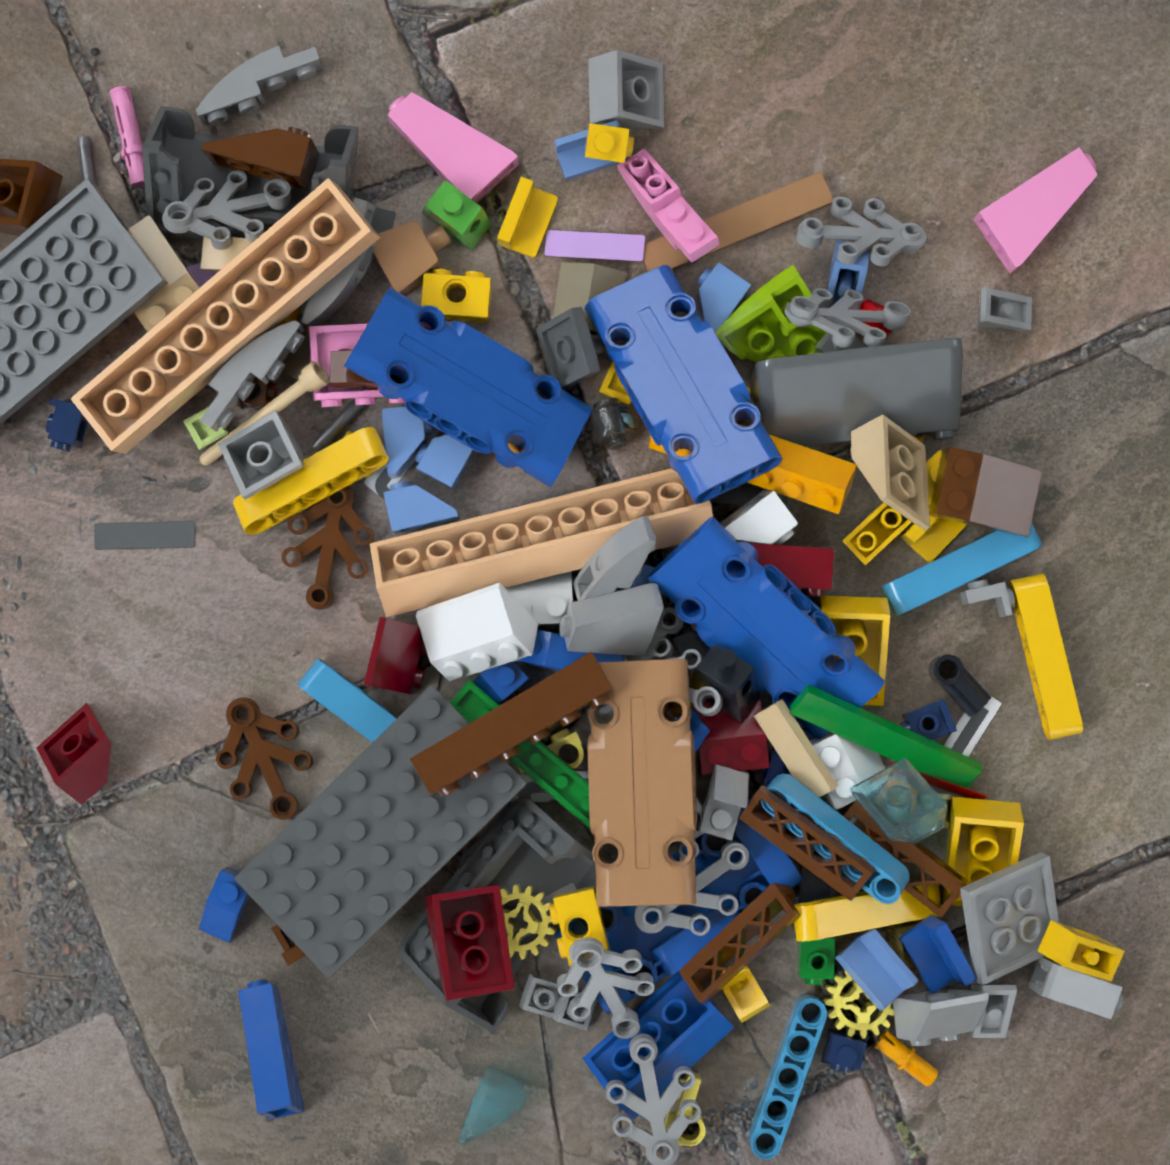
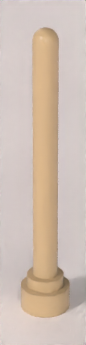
(312, 378)

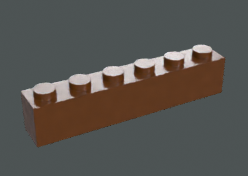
(512, 724)

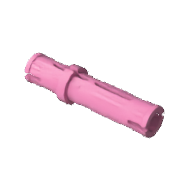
(129, 134)

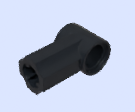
(961, 686)

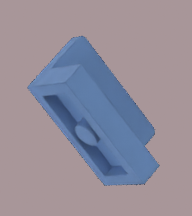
(571, 152)
(876, 968)

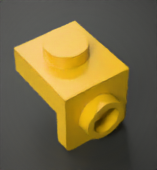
(608, 143)
(745, 995)

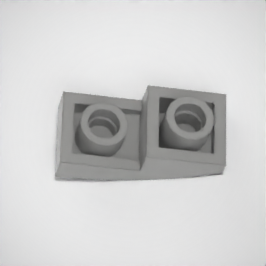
(543, 998)

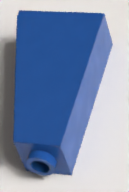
(269, 1051)

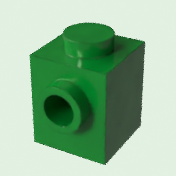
(816, 960)

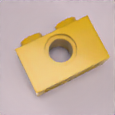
(472, 308)
(576, 904)
(1080, 951)

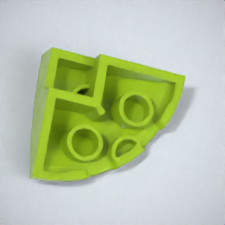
(762, 329)

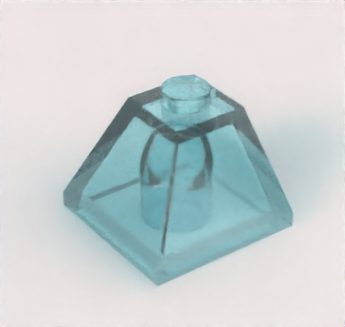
(902, 803)
(492, 1104)

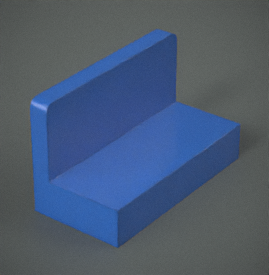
(936, 954)

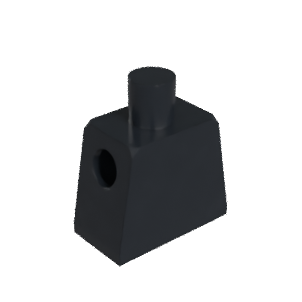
(731, 678)

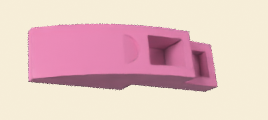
(667, 207)

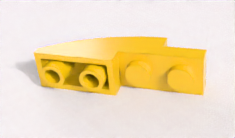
(884, 522)

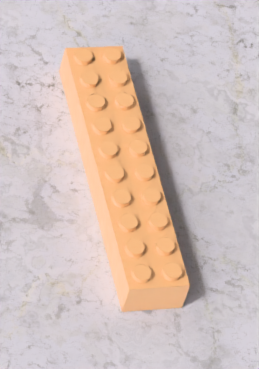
(224, 316)
(528, 540)

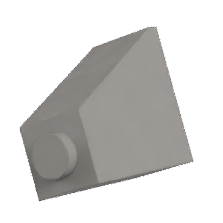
(613, 622)
(1075, 988)

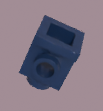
(66, 426)
(938, 712)
(843, 1051)

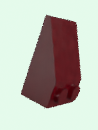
(804, 566)
(396, 657)
(731, 742)
(470, 942)

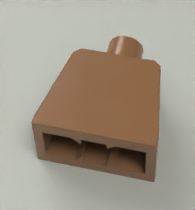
(408, 254)

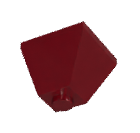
(78, 755)

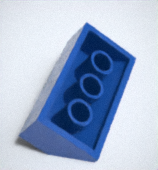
(681, 1031)

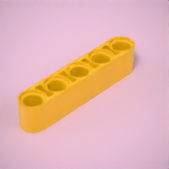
(319, 478)
(1046, 657)
(841, 916)

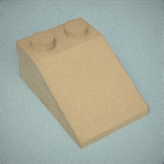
(180, 281)
(893, 467)

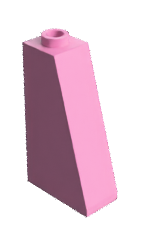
(452, 147)
(1030, 211)

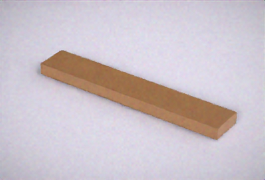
(749, 219)

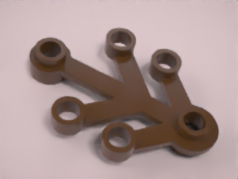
(329, 539)
(260, 752)

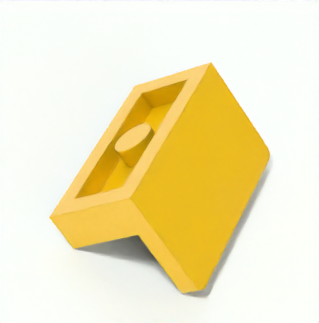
(527, 219)
(932, 541)

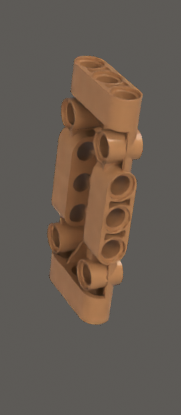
(643, 786)

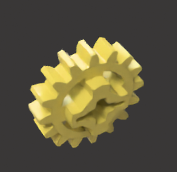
(534, 925)
(861, 1015)

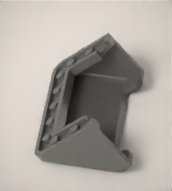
(176, 162)
(833, 393)
(528, 852)

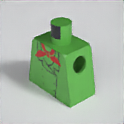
(457, 214)

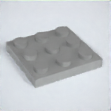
(1009, 916)

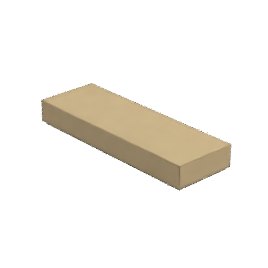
(795, 748)

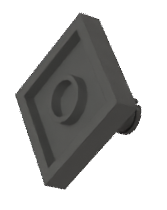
(570, 348)

